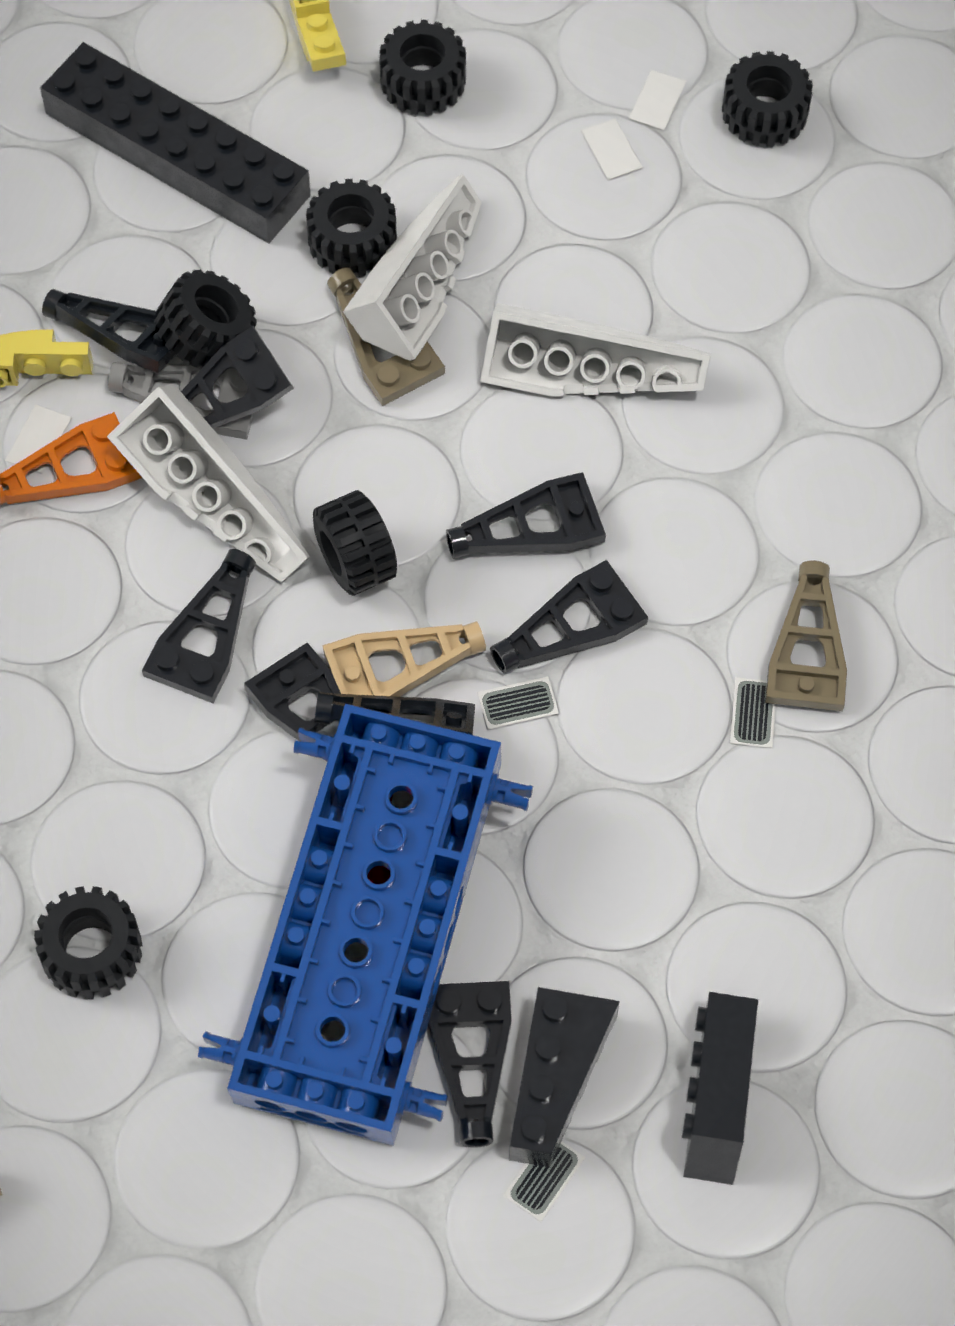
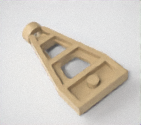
(354, 675)

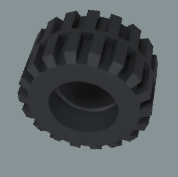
(418, 46)
(769, 77)
(350, 205)
(202, 315)
(355, 542)
(79, 913)

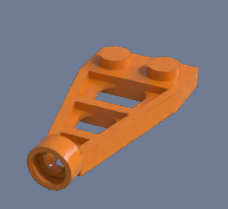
(111, 469)

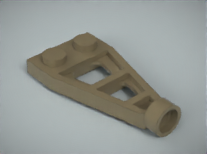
(395, 375)
(805, 684)

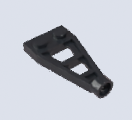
(146, 351)
(257, 368)
(573, 507)
(608, 599)
(187, 669)
(287, 681)
(446, 713)
(472, 1006)

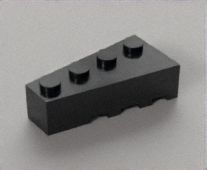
(560, 1056)
(720, 1088)

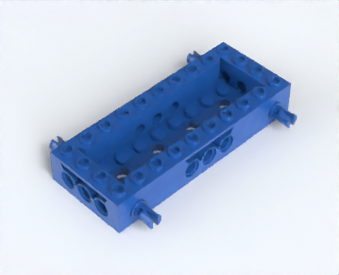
(406, 924)

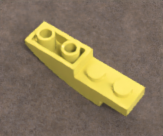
(318, 34)
(40, 354)

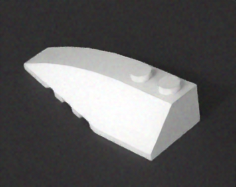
(408, 285)
(575, 356)
(203, 477)

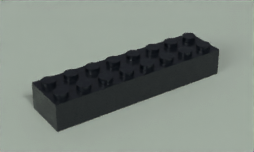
(176, 142)

